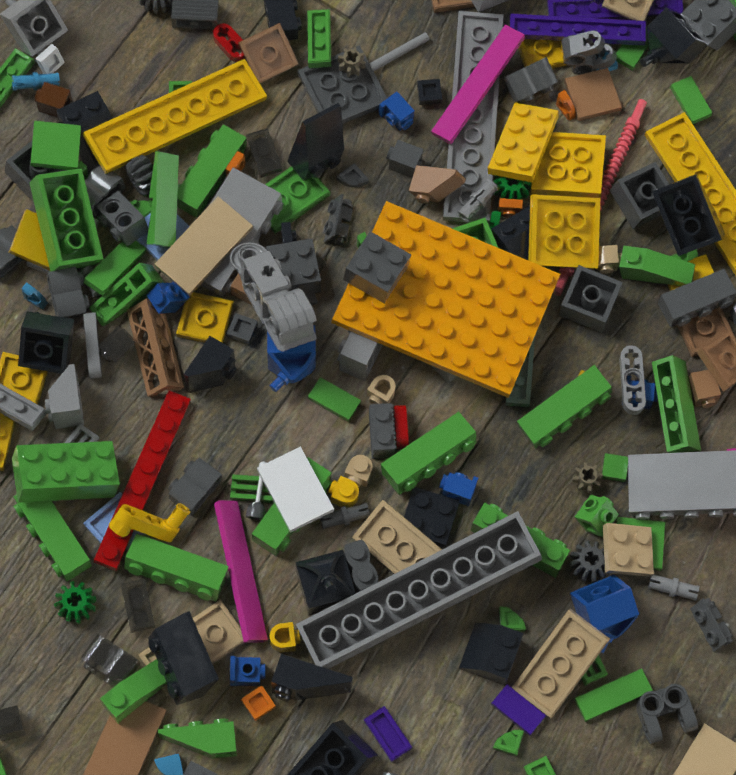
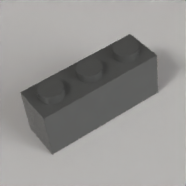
(697, 298)

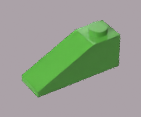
(654, 267)
(126, 293)
(133, 691)

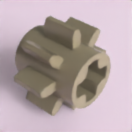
(351, 62)
(590, 483)

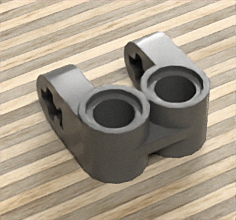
(583, 56)
(664, 706)

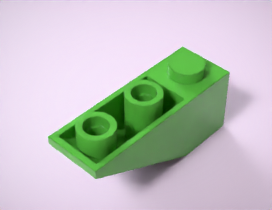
(210, 740)

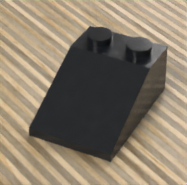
(87, 113)
(318, 143)
(688, 215)
(303, 680)
(336, 753)

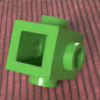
(596, 513)

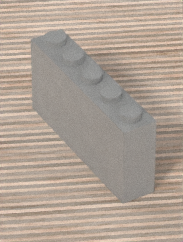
(257, 205)
(682, 484)

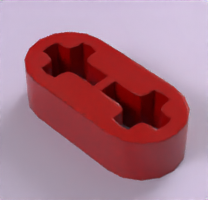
(226, 45)
(401, 426)

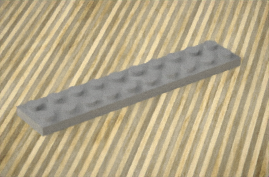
(476, 141)

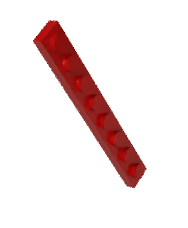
(144, 474)

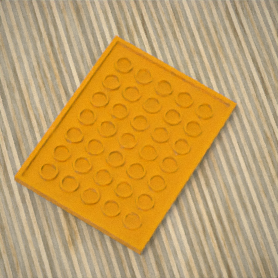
(455, 304)

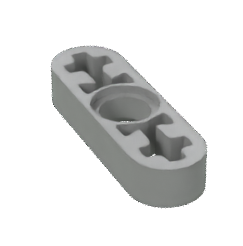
(92, 347)
(627, 396)

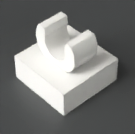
(49, 59)

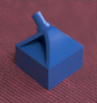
(291, 364)
(606, 606)

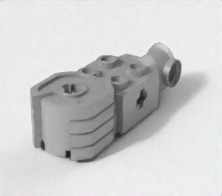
(284, 312)

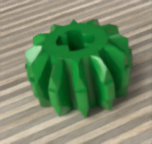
(516, 191)
(84, 604)

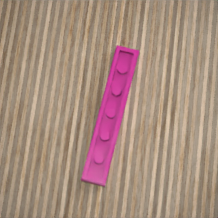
(478, 84)
(240, 571)

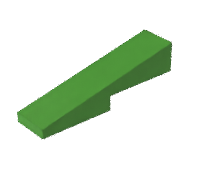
(164, 204)

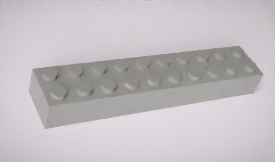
(419, 591)

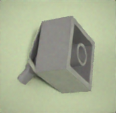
(33, 24)

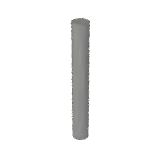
(403, 49)

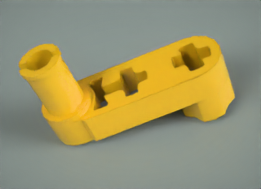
(133, 518)

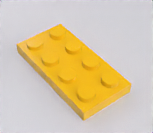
(523, 142)

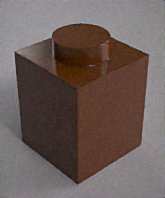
(52, 98)

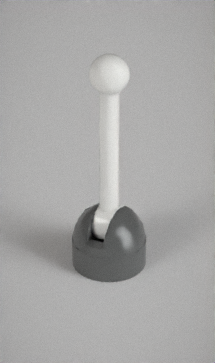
(256, 509)

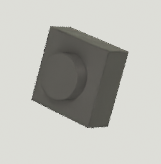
(242, 328)

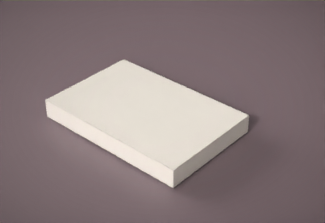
(295, 489)

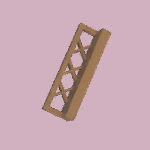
(159, 344)

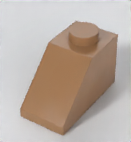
(434, 183)

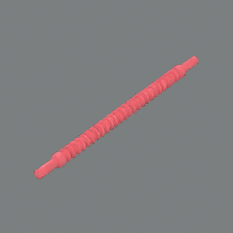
(632, 124)

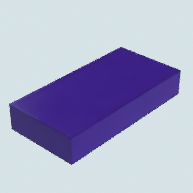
(518, 710)
(387, 734)

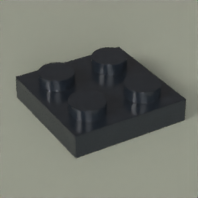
(432, 514)

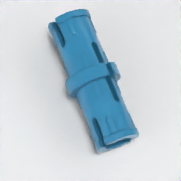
(34, 81)

